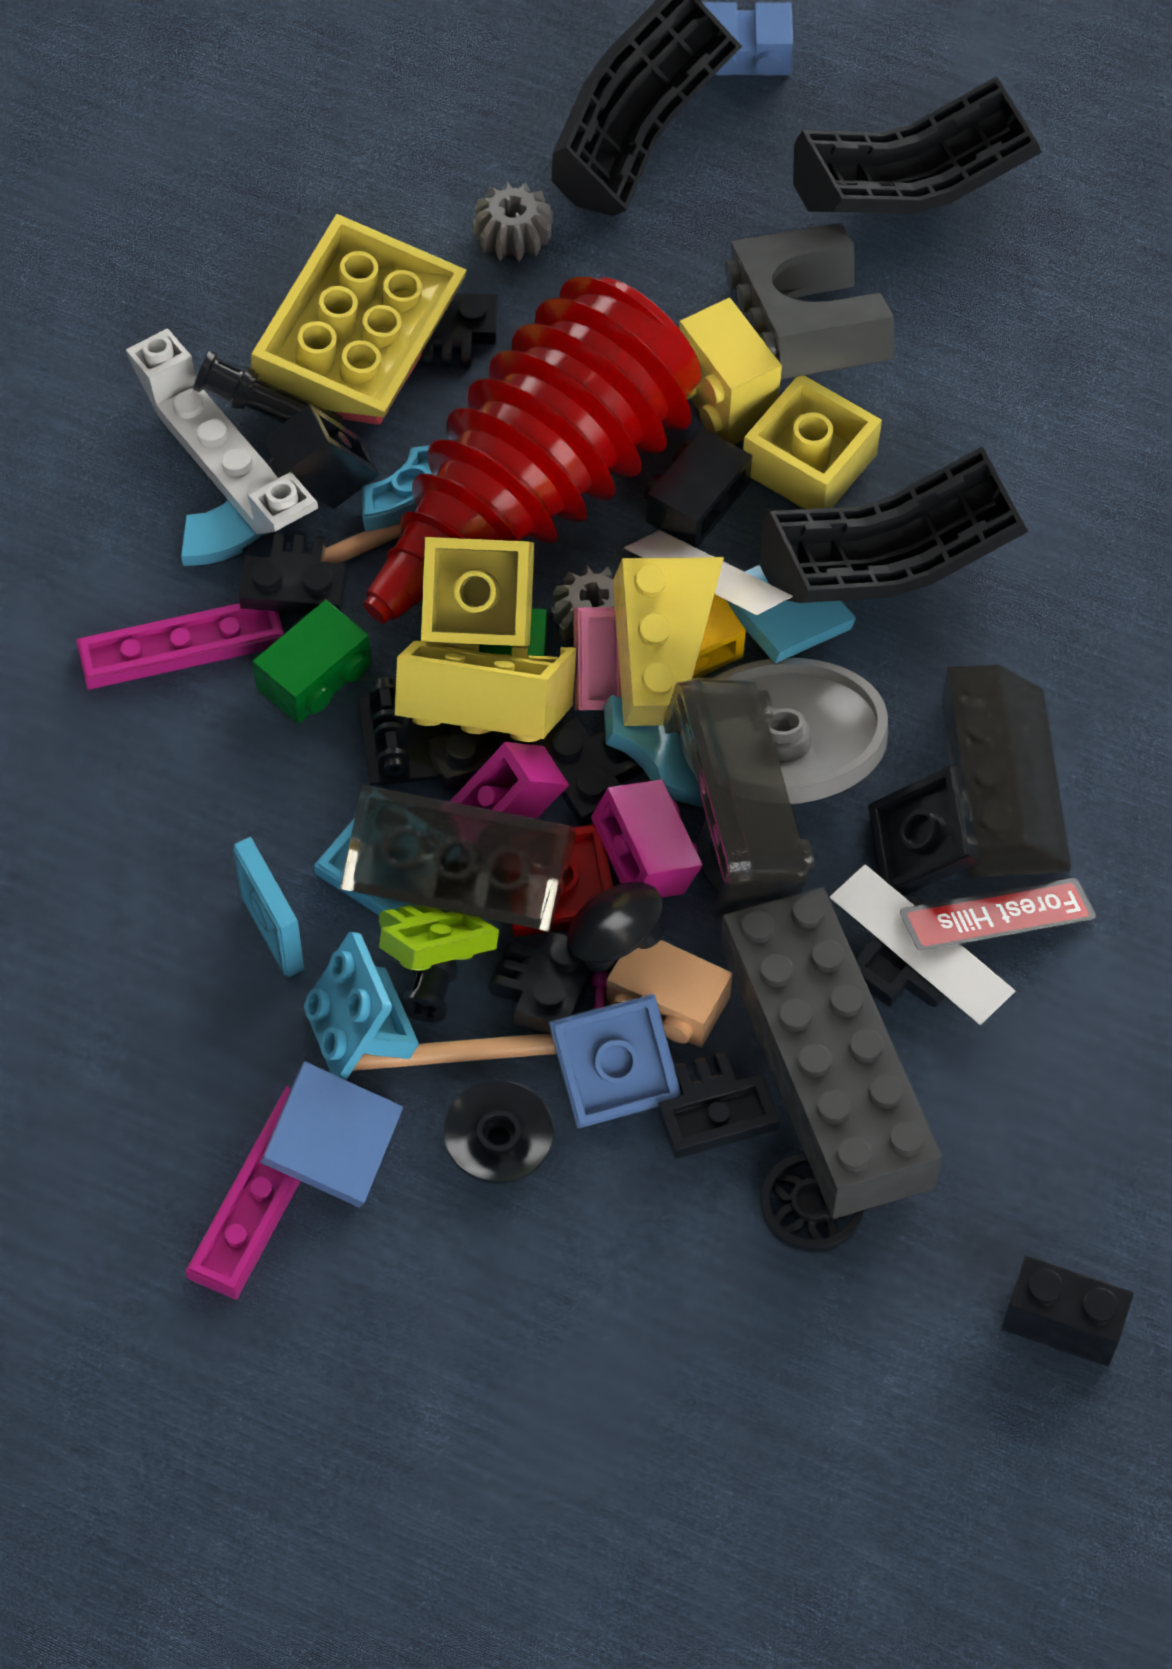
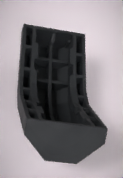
(633, 99)
(916, 163)
(894, 540)

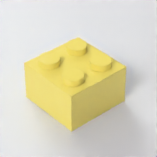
(736, 370)
(812, 444)
(477, 591)

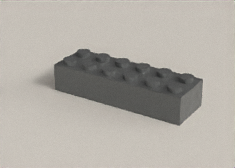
(830, 1053)

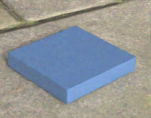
(614, 1060)
(331, 1134)

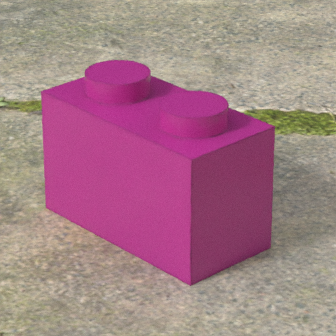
(646, 837)

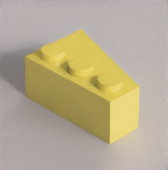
(660, 629)
(483, 689)

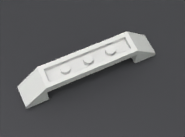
(213, 440)

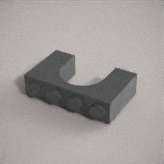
(806, 334)

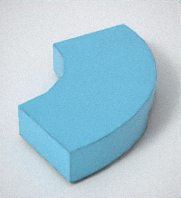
(389, 499)
(215, 536)
(653, 751)

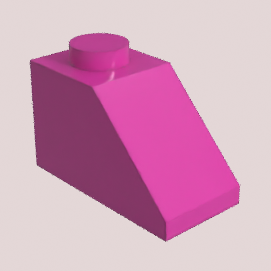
(515, 781)

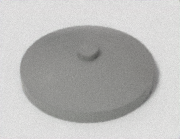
(824, 724)

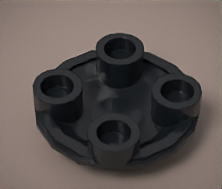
(616, 924)

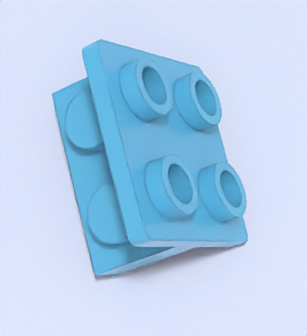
(357, 1010)

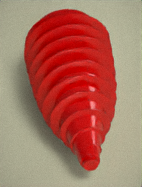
(546, 427)

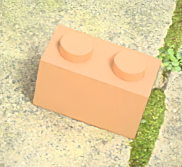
(685, 987)

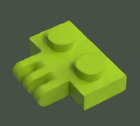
(428, 936)

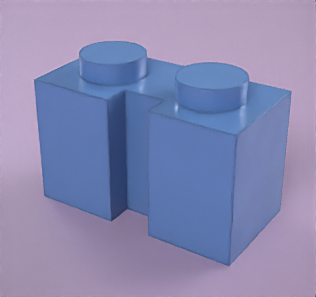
(762, 33)

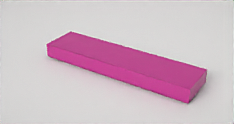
(176, 644)
(244, 1220)

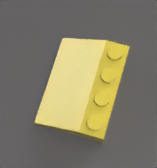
(355, 320)

